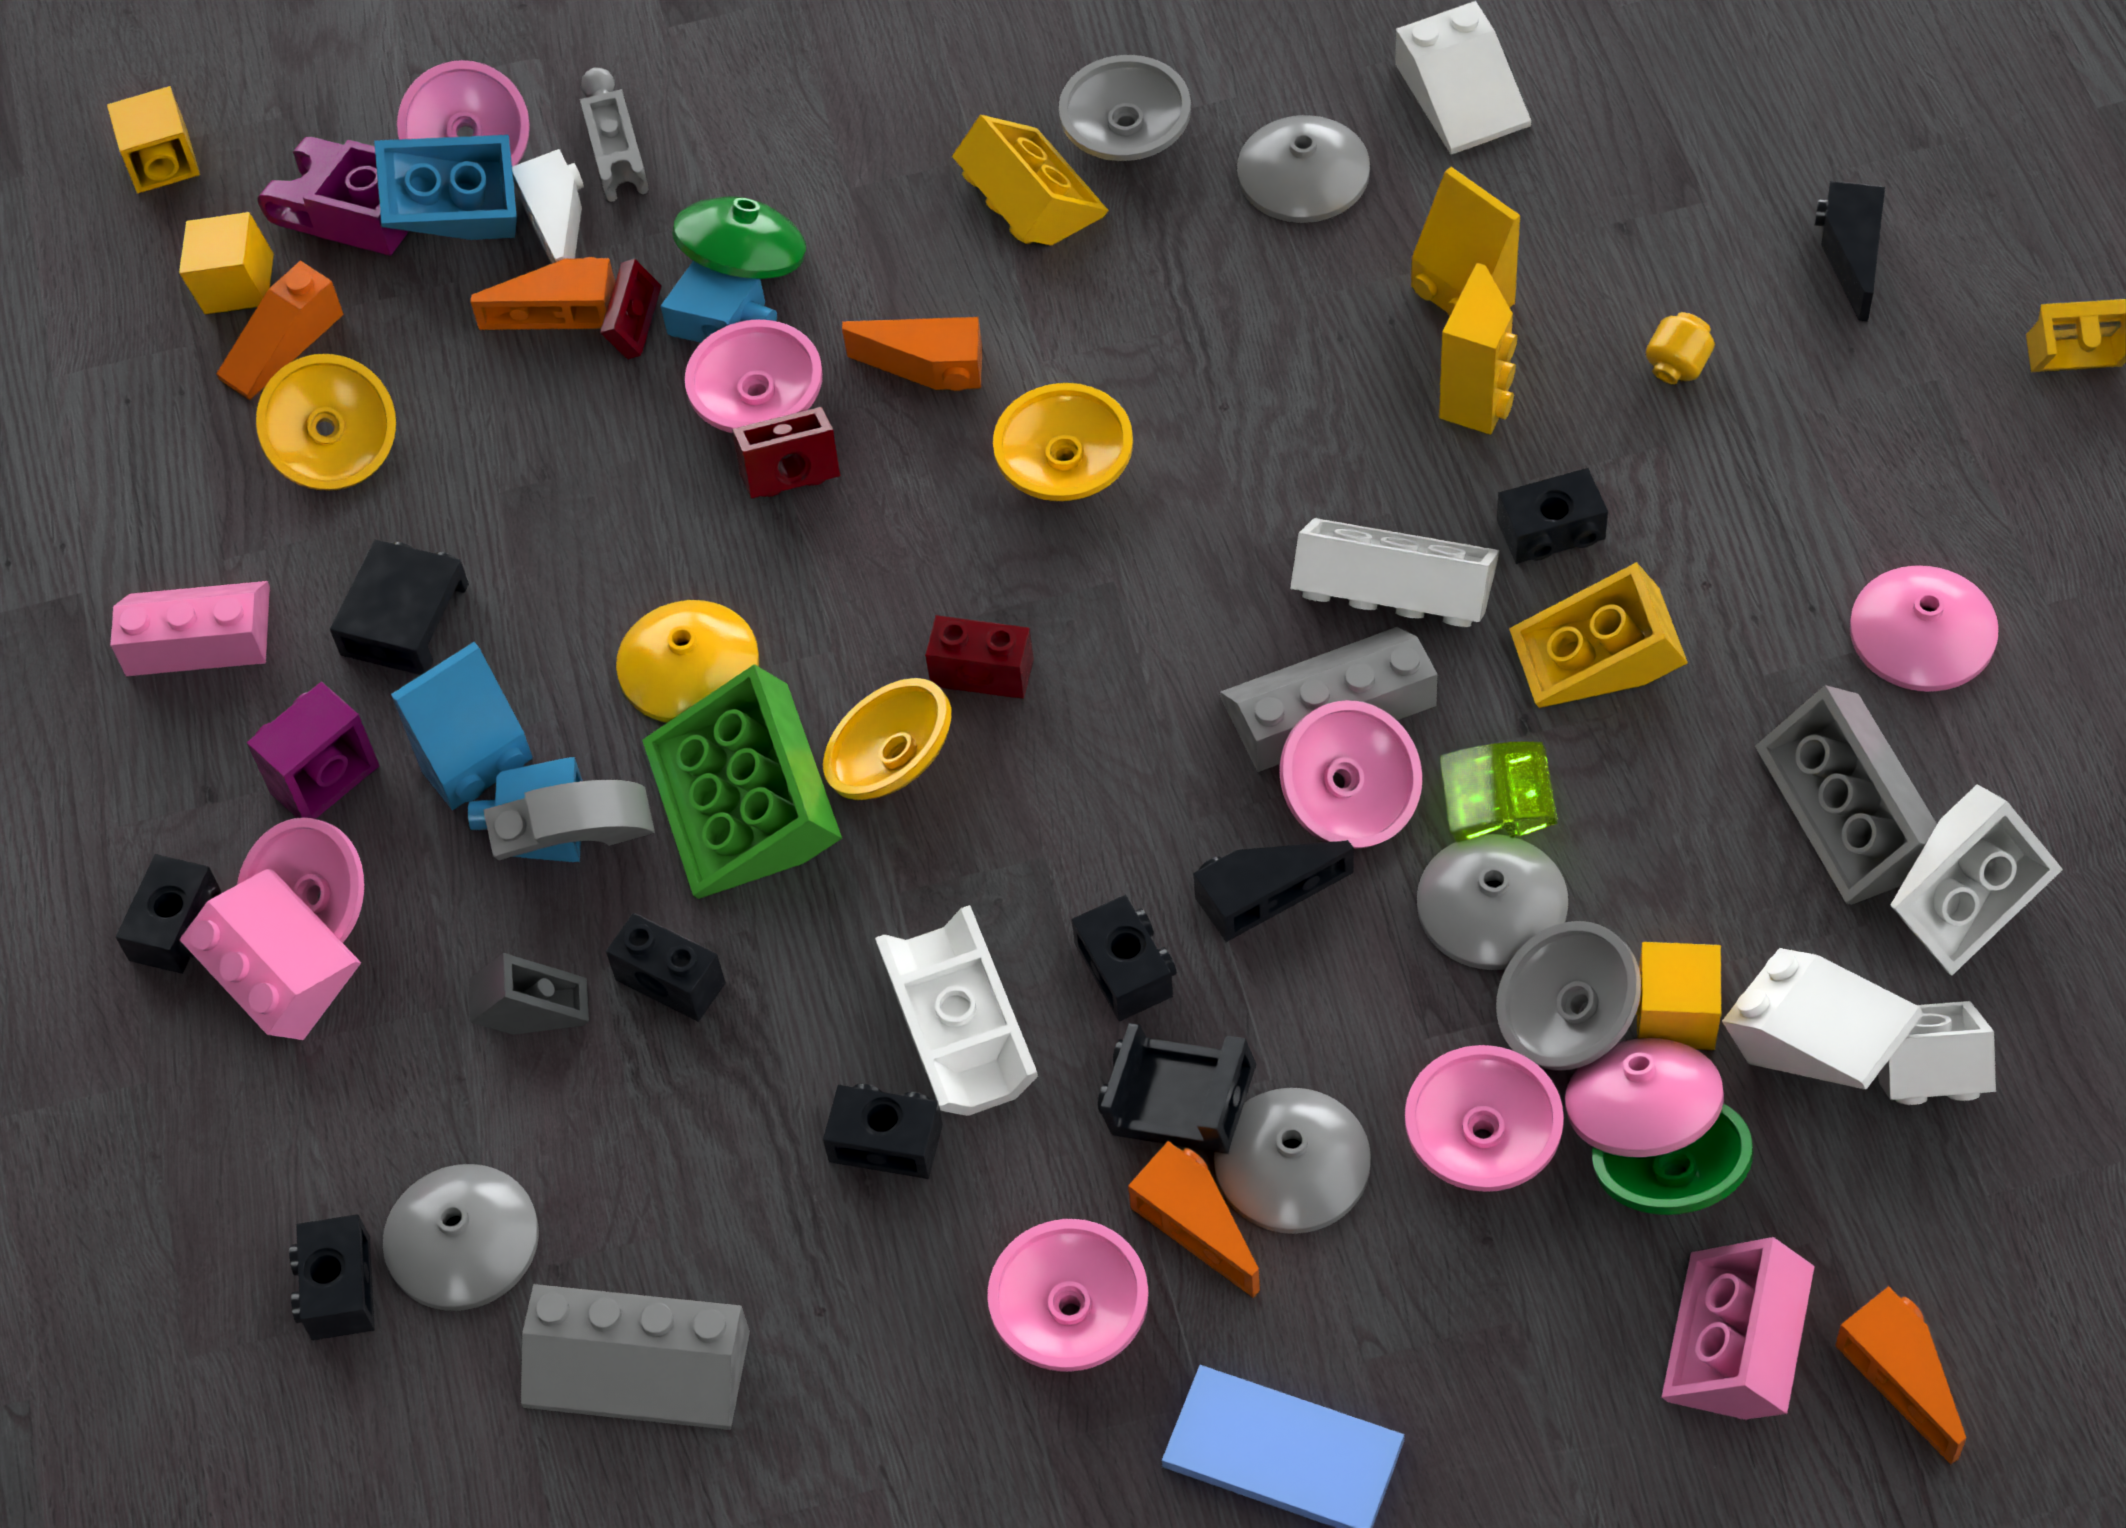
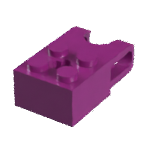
(333, 197)

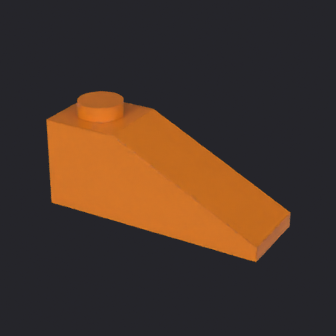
(552, 297)
(280, 329)
(926, 351)
(1185, 1204)
(1900, 1359)

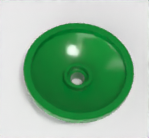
(739, 238)
(1683, 1178)

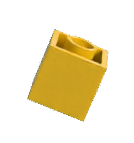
(153, 139)
(226, 262)
(1680, 993)

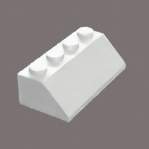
(1393, 571)

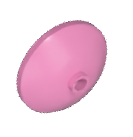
(462, 96)
(751, 361)
(1920, 646)
(1377, 767)
(313, 859)
(1490, 1092)
(1645, 1098)
(1063, 1266)

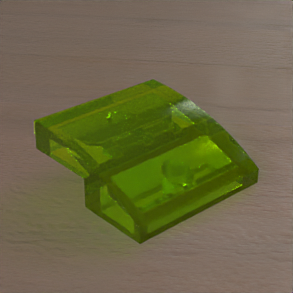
(1498, 789)

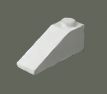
(551, 202)

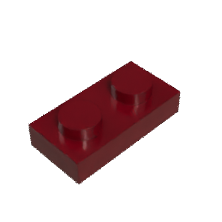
(631, 309)

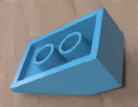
(447, 186)
(461, 726)

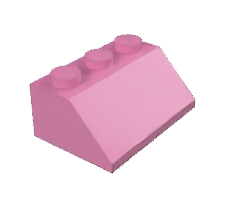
(191, 628)
(271, 954)
(1739, 1329)

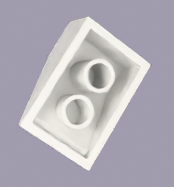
(1461, 77)
(1972, 877)
(1819, 1020)

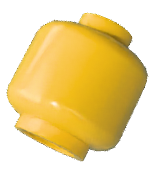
(1680, 348)

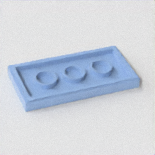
(1283, 1450)

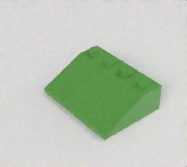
(741, 785)

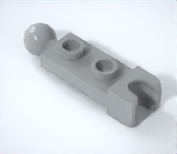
(611, 133)

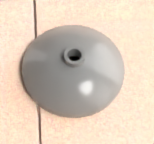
(1124, 107)
(1303, 169)
(1485, 923)
(1552, 981)
(1297, 1186)
(463, 1262)

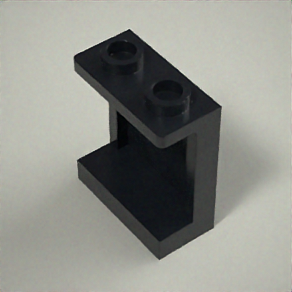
(397, 606)
(1177, 1091)

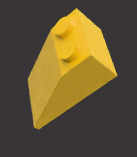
(1463, 230)
(1599, 640)

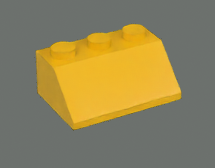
(1026, 181)
(1477, 356)

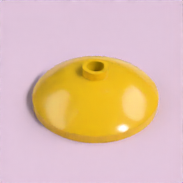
(333, 392)
(1058, 425)
(671, 678)
(887, 739)

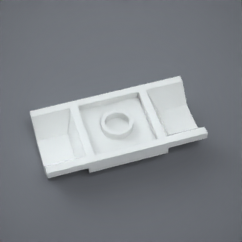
(959, 1016)

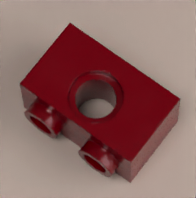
(765, 443)
(979, 656)

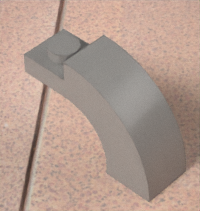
(569, 813)

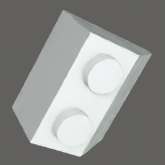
(1943, 1055)

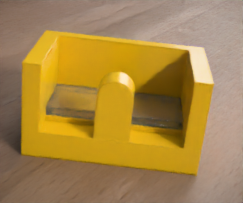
(2078, 336)

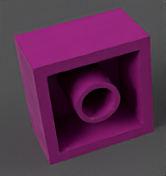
(313, 752)

